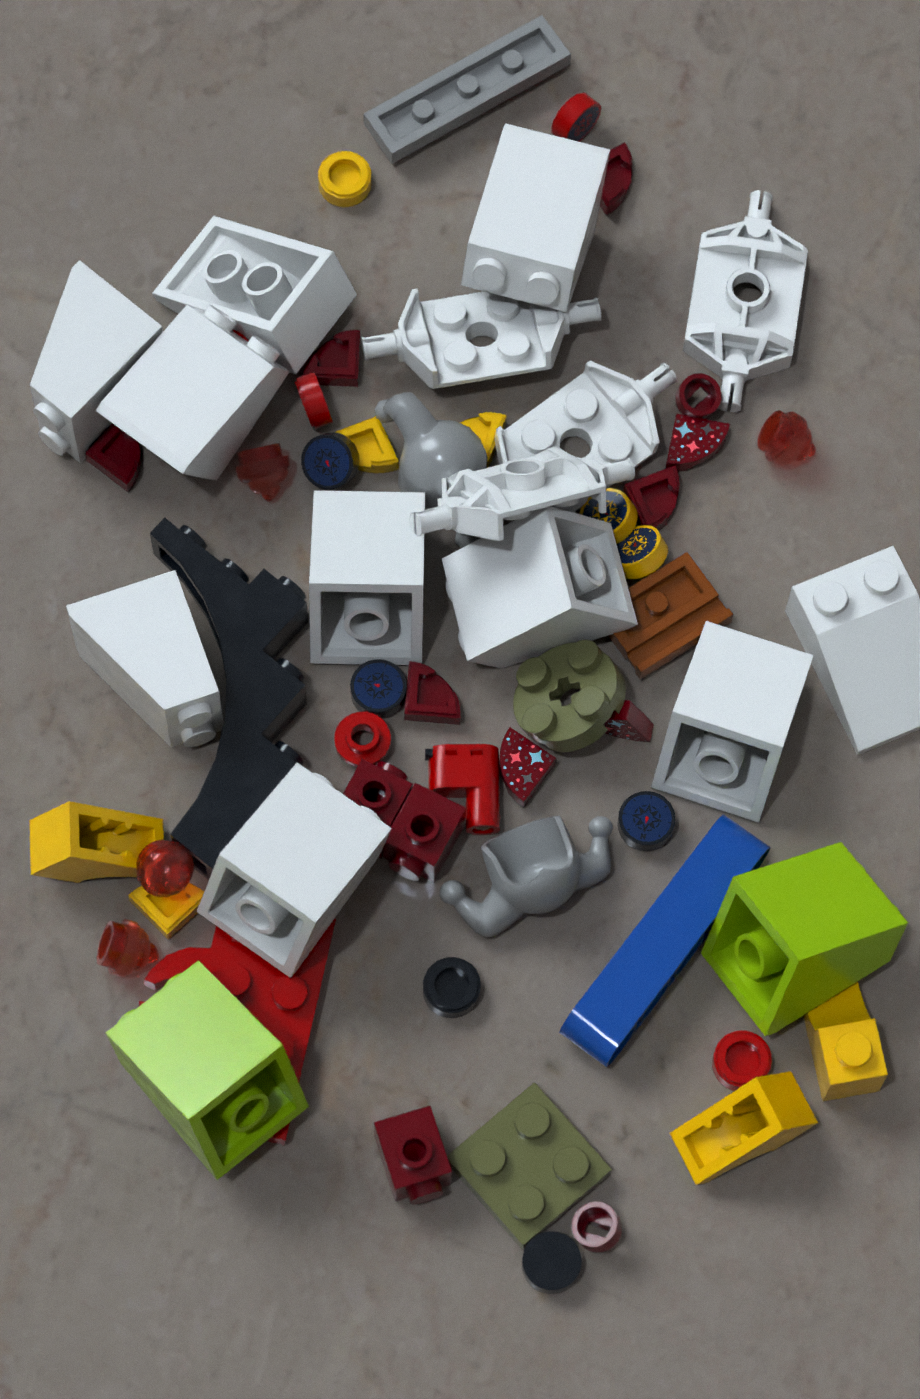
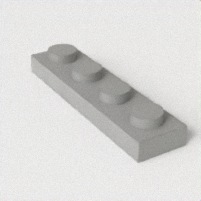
(467, 89)

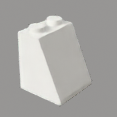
(536, 217)
(85, 354)
(196, 392)
(366, 578)
(538, 588)
(151, 657)
(731, 721)
(292, 868)

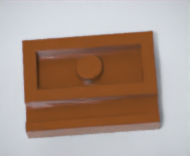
(669, 614)

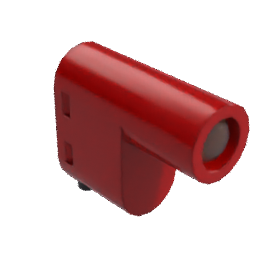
(472, 774)

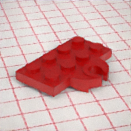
(277, 1001)

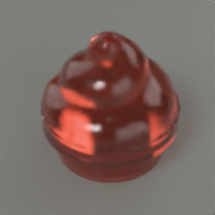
(786, 438)
(263, 470)
(164, 868)
(125, 948)

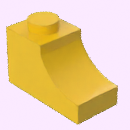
(89, 842)
(845, 1046)
(743, 1126)

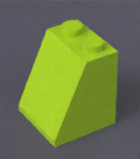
(800, 934)
(209, 1068)

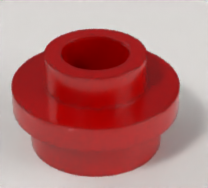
(372, 752)

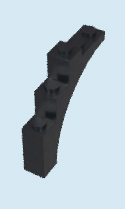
(261, 694)

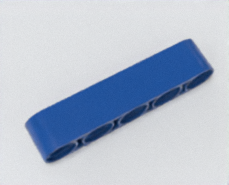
(661, 942)

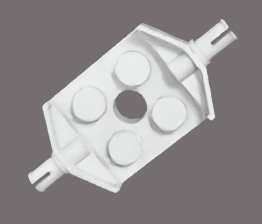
(437, 335)
(739, 336)
(598, 406)
(481, 499)

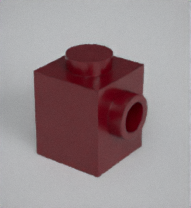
(379, 788)
(423, 834)
(413, 1155)

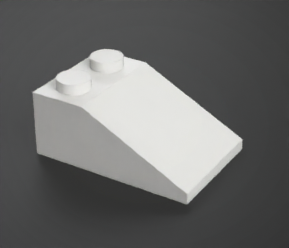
(265, 283)
(864, 645)

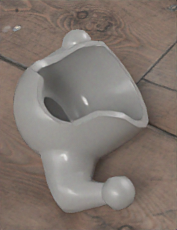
(431, 449)
(532, 873)

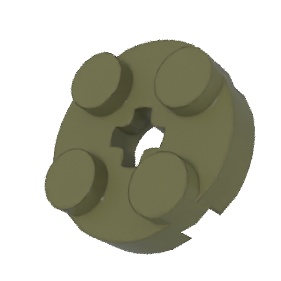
(549, 676)

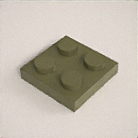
(528, 1165)

